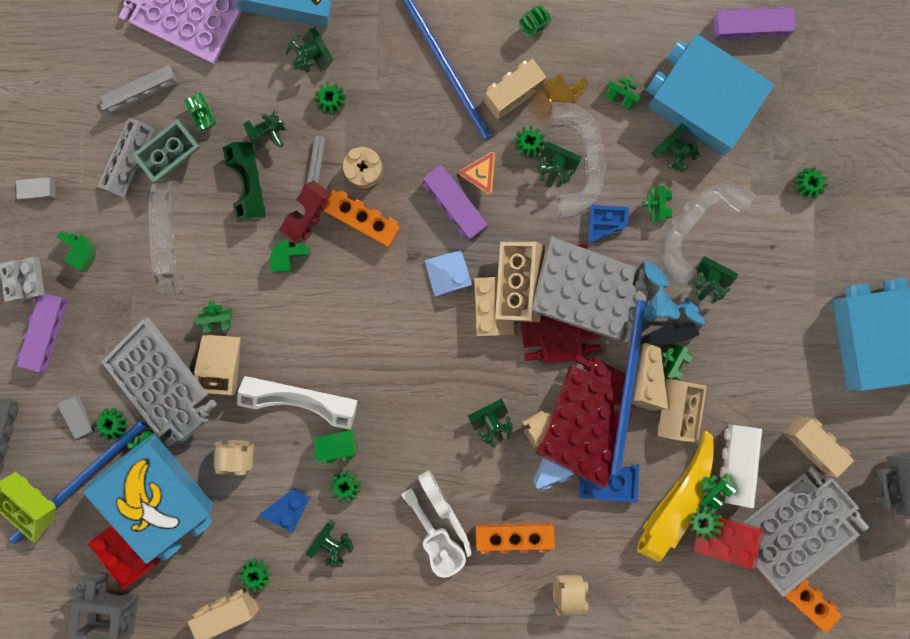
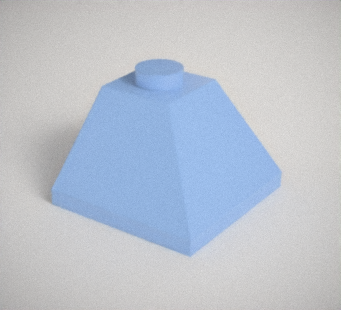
(448, 273)

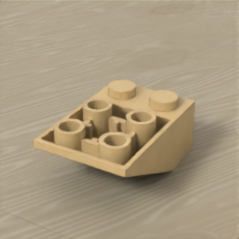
(218, 364)

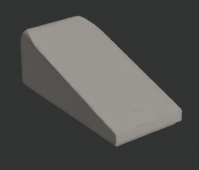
(35, 188)
(75, 416)

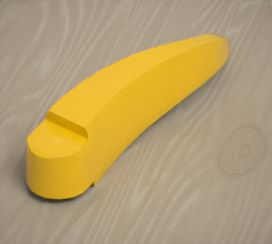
(672, 515)

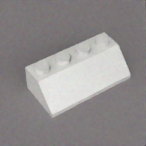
(741, 463)

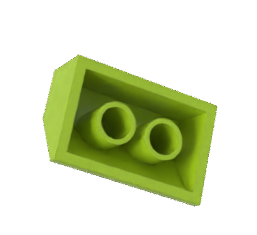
(25, 506)

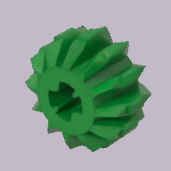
(535, 21)
(324, 103)
(532, 136)
(808, 176)
(106, 418)
(338, 489)
(706, 514)
(247, 575)

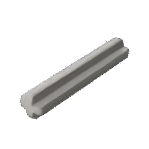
(316, 159)

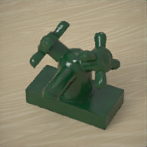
(313, 49)
(268, 127)
(677, 149)
(559, 160)
(715, 275)
(490, 417)
(330, 545)

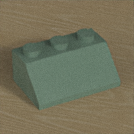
(166, 151)

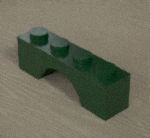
(241, 158)

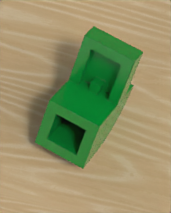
(82, 252)
(282, 256)

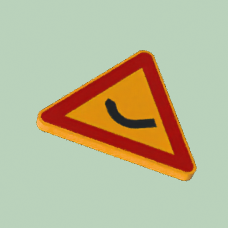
(481, 172)

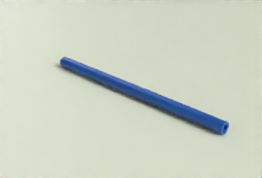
(447, 68)
(628, 388)
(90, 471)

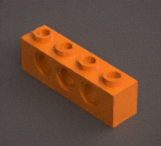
(385, 237)
(524, 530)
(825, 617)

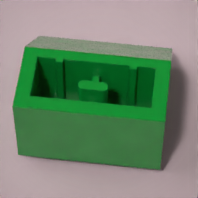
(336, 445)

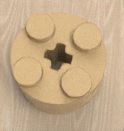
(357, 158)
(535, 427)
(233, 457)
(570, 595)

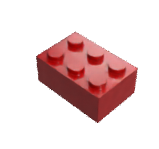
(736, 544)
(120, 557)

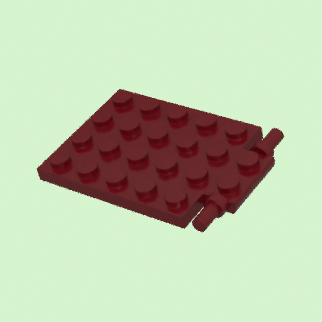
(558, 339)
(585, 421)

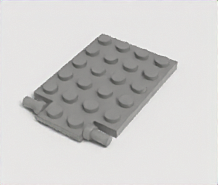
(588, 290)
(158, 383)
(804, 529)

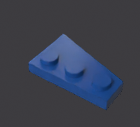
(619, 488)

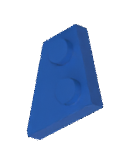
(606, 220)
(287, 510)

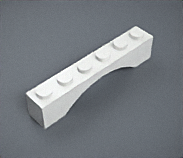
(261, 393)

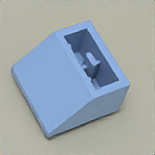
(549, 473)

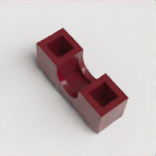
(314, 200)

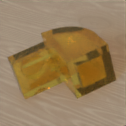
(558, 91)

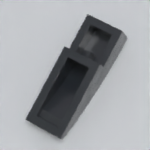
(668, 334)

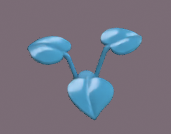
(662, 305)

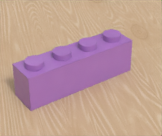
(754, 23)
(455, 202)
(42, 332)

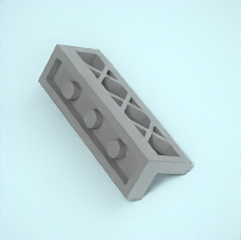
(138, 90)
(126, 165)

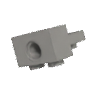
(22, 279)

